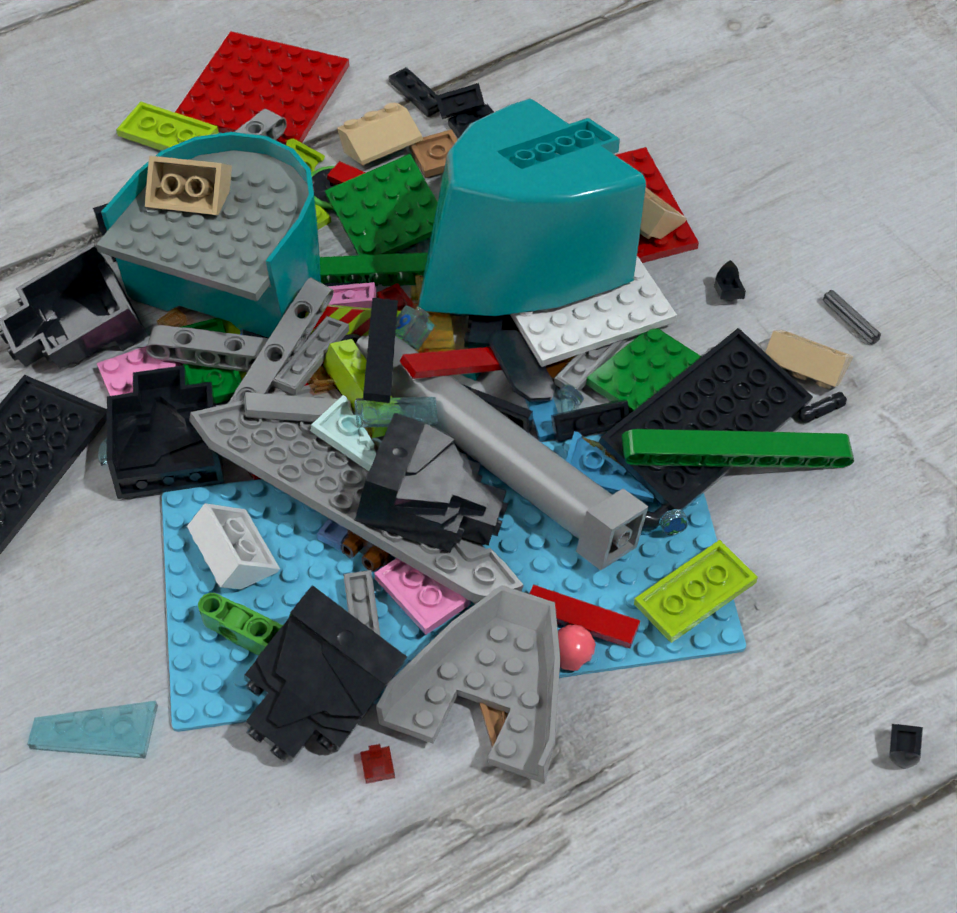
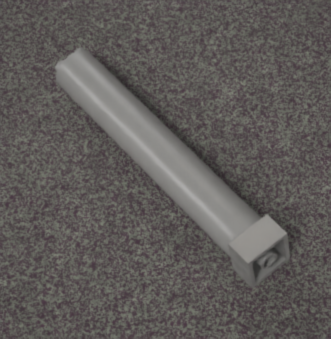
(602, 522)

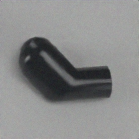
(652, 518)

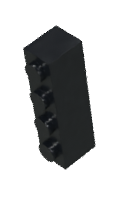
(482, 330)

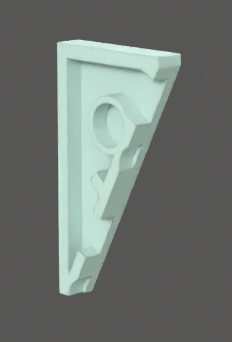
(339, 429)

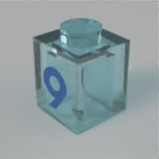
(413, 326)

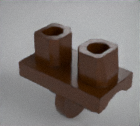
(373, 555)

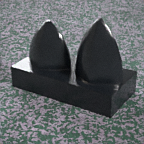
(460, 101)

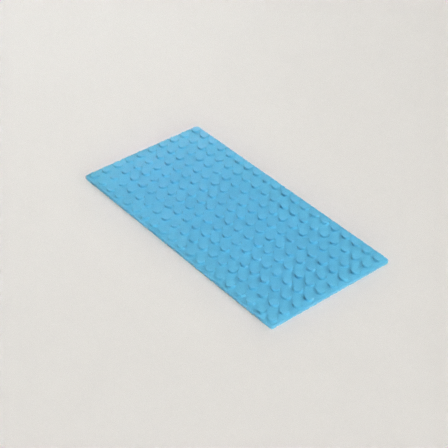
(210, 669)

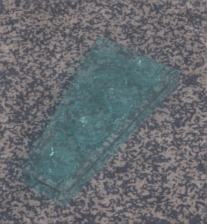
(101, 731)

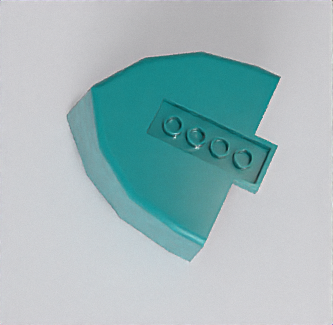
(531, 215)

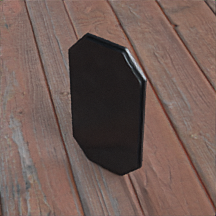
(521, 366)

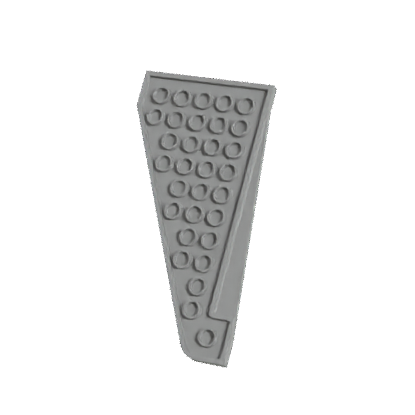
(332, 484)

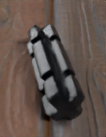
(822, 407)

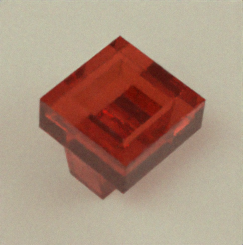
(377, 764)

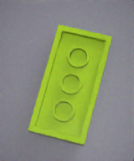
(161, 127)
(695, 591)

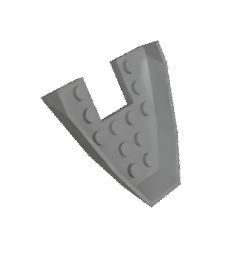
(495, 655)

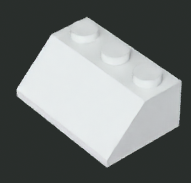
(232, 546)

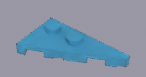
(604, 469)

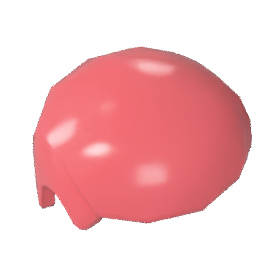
(575, 647)

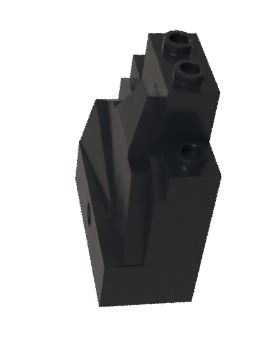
(71, 313)
(153, 441)
(428, 489)
(318, 677)

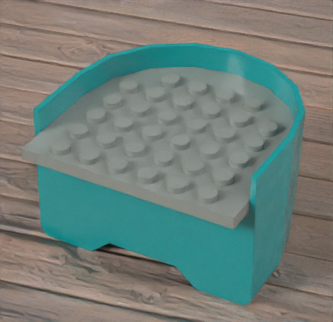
(228, 264)

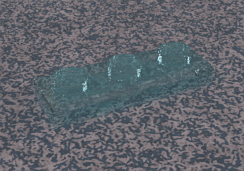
(380, 413)

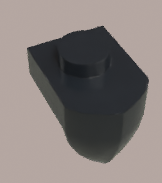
(728, 283)
(905, 745)

